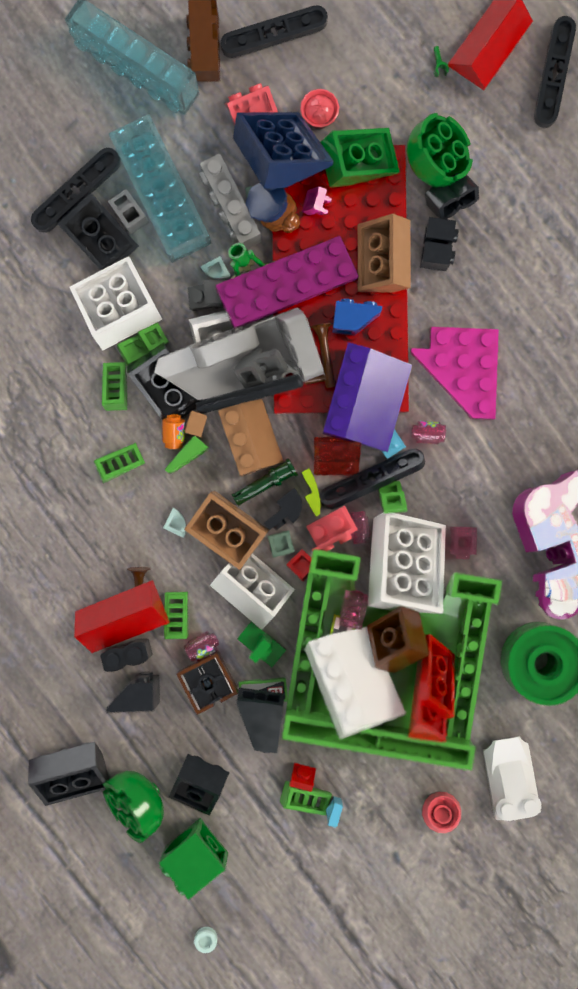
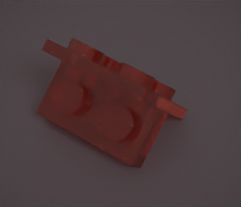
(336, 456)

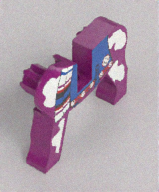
(547, 523)

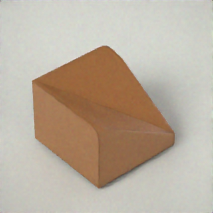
(195, 424)

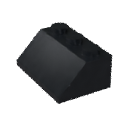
(68, 773)

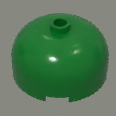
(439, 150)
(139, 803)

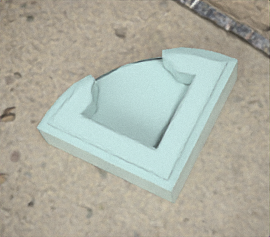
(216, 269)
(176, 523)

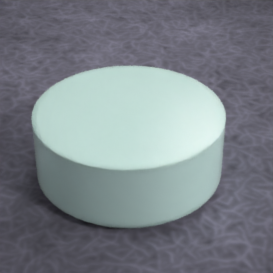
(205, 939)

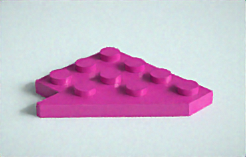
(464, 366)

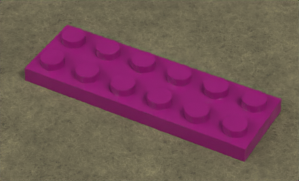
(286, 282)

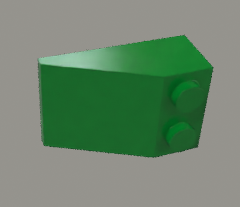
(359, 156)

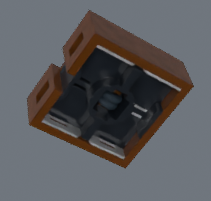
(207, 682)

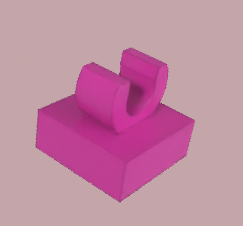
(314, 201)

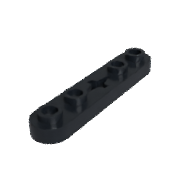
(295, 24)
(558, 52)
(93, 174)
(360, 484)

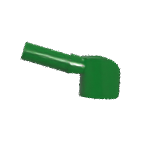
(439, 63)

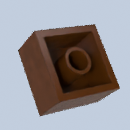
(397, 640)

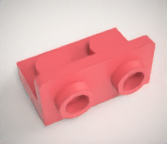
(257, 100)
(332, 528)

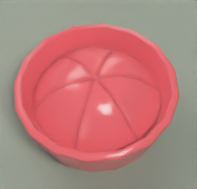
(319, 108)
(441, 812)

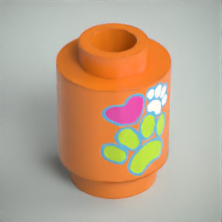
(173, 431)

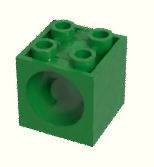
(193, 859)

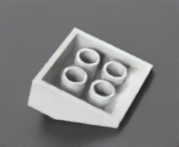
(115, 303)

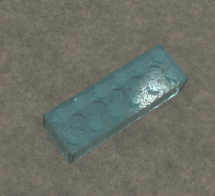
(132, 57)
(160, 188)

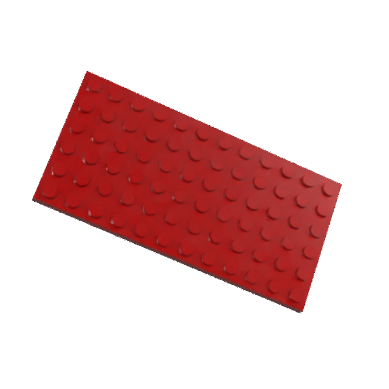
(346, 210)

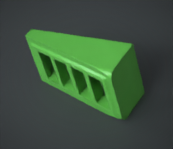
(120, 398)
(189, 452)
(116, 455)
(184, 634)
(293, 804)

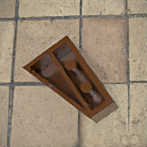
(204, 40)

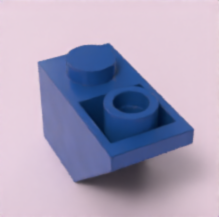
(354, 317)

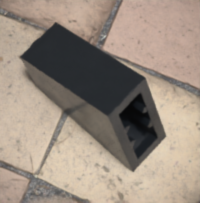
(262, 717)

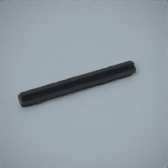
(249, 393)

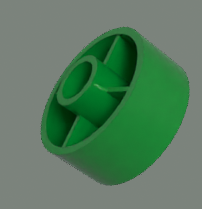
(559, 677)

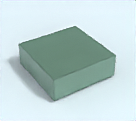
(280, 544)

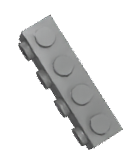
(232, 206)

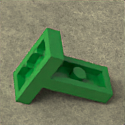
(261, 645)

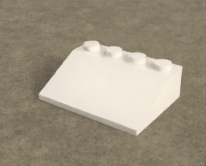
(407, 564)
(350, 683)

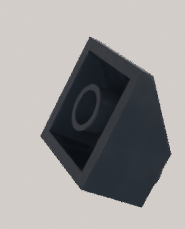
(139, 695)
(199, 784)

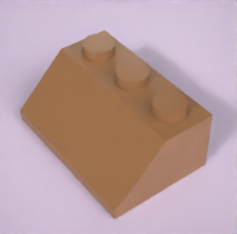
(384, 254)
(250, 437)
(226, 529)

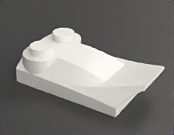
(511, 779)

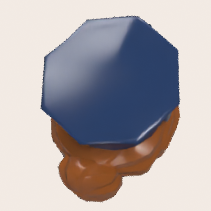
(273, 208)

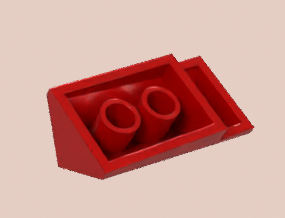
(491, 41)
(120, 617)
(433, 693)

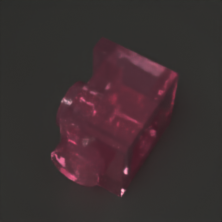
(469, 534)
(353, 609)

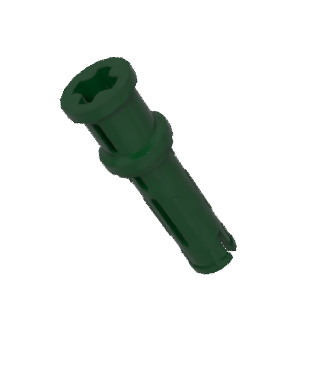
(274, 477)

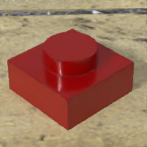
(300, 565)
(302, 777)

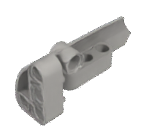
(208, 365)

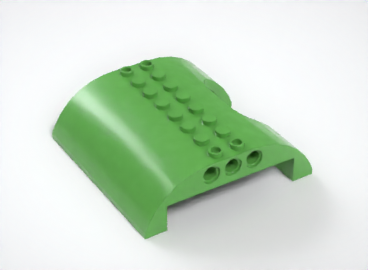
(459, 628)

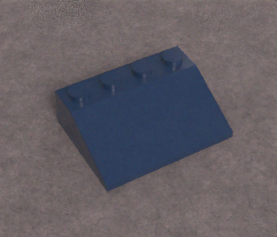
(279, 147)

